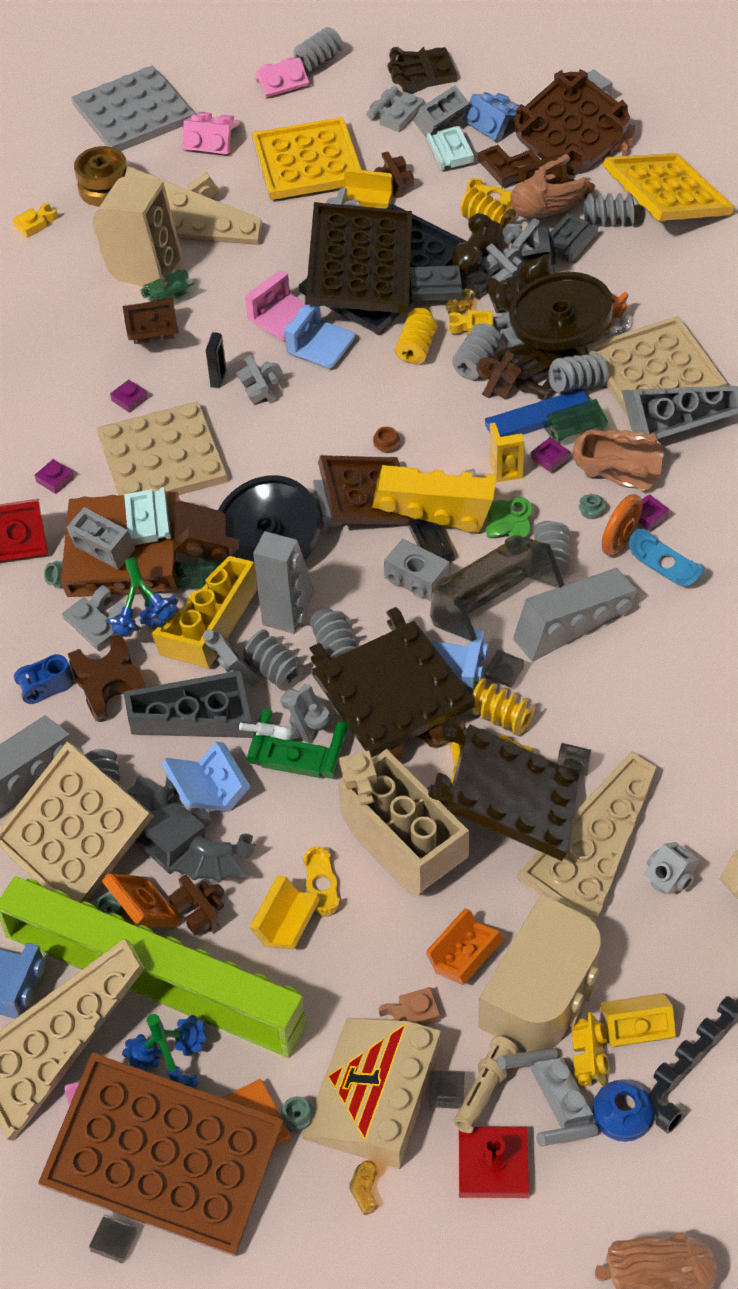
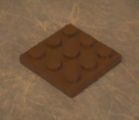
(351, 489)

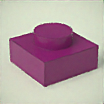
(129, 396)
(550, 454)
(54, 476)
(652, 512)

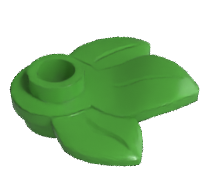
(506, 521)

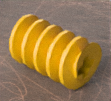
(478, 202)
(416, 336)
(500, 709)

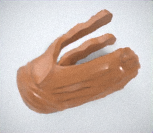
(540, 198)
(620, 456)
(659, 1264)

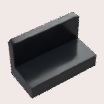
(546, 246)

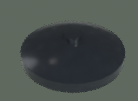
(272, 506)

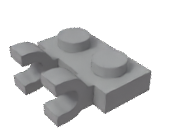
(89, 621)

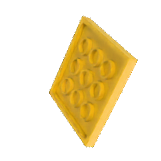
(305, 157)
(668, 186)

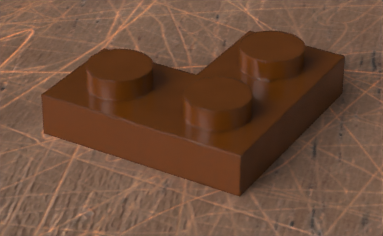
(501, 165)

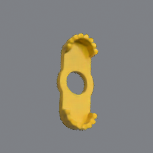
(477, 183)
(318, 865)

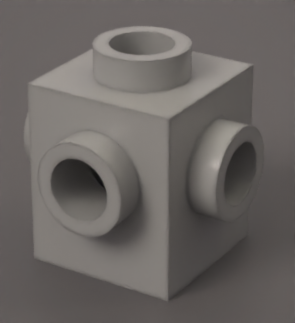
(671, 868)

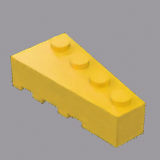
(436, 497)
(212, 607)

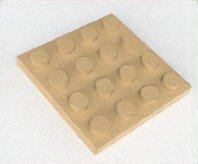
(655, 359)
(162, 451)
(73, 826)

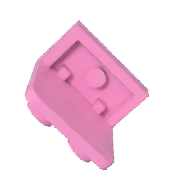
(208, 133)
(273, 305)

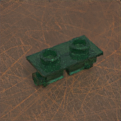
(175, 282)
(193, 576)

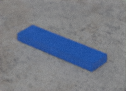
(534, 415)

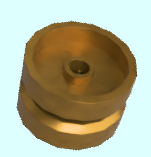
(97, 172)

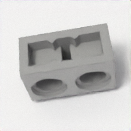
(441, 111)
(101, 538)

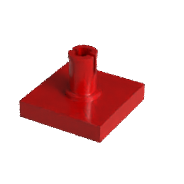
(21, 530)
(494, 1163)

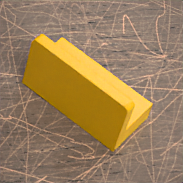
(369, 187)
(506, 455)
(283, 915)
(638, 1019)

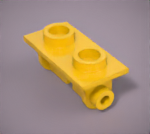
(594, 1062)

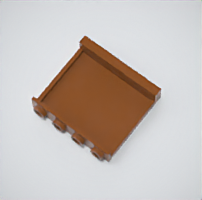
(85, 574)

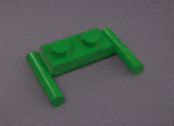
(296, 756)

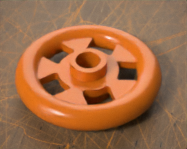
(621, 524)

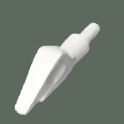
(272, 730)

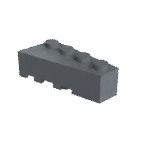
(191, 707)

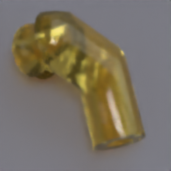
(463, 305)
(361, 1185)

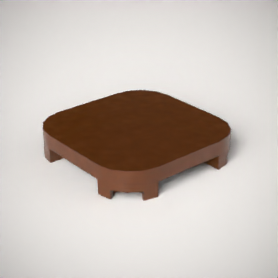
(573, 120)

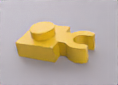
(33, 221)
(460, 323)

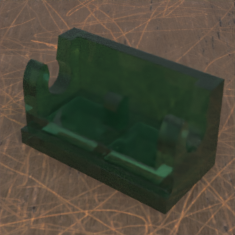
(575, 420)

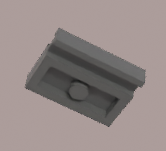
(572, 236)
(435, 283)

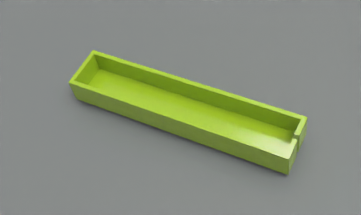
(172, 973)

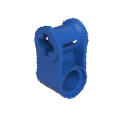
(45, 677)

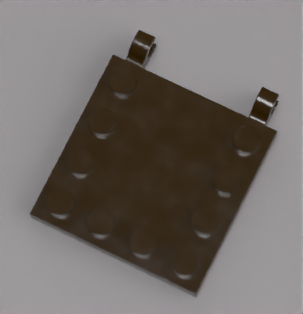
(391, 686)
(509, 790)

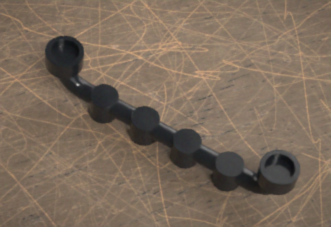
(689, 1056)

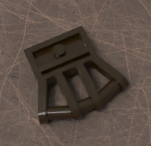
(420, 69)
(535, 356)

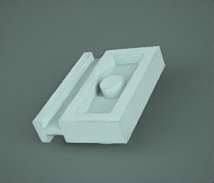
(450, 147)
(147, 516)

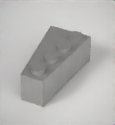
(678, 409)
(282, 582)
(571, 611)
(26, 758)

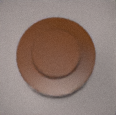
(386, 439)

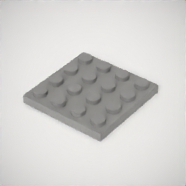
(132, 109)

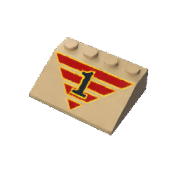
(375, 1088)

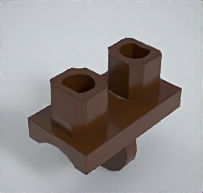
(400, 177)
(500, 375)
(204, 914)

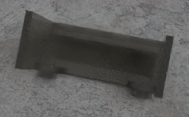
(487, 578)

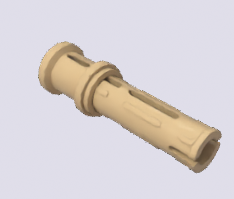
(487, 1079)

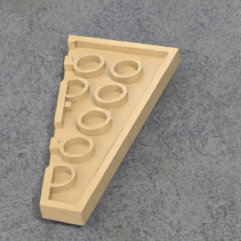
(205, 218)
(596, 841)
(54, 1032)

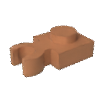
(625, 143)
(414, 1007)

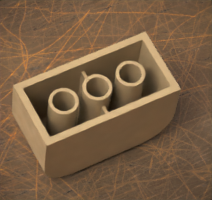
(137, 232)
(405, 827)
(542, 978)

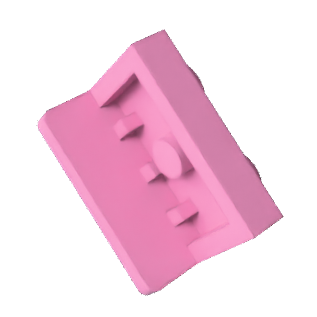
(282, 77)

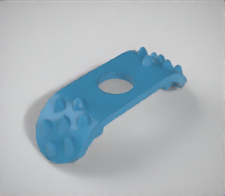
(650, 551)

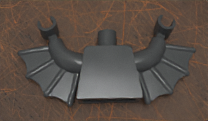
(178, 837)

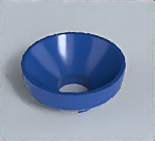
(621, 1124)

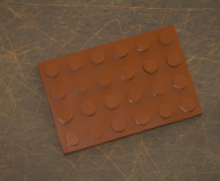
(162, 1153)

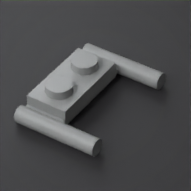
(561, 1093)

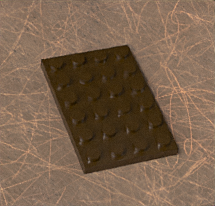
(359, 258)

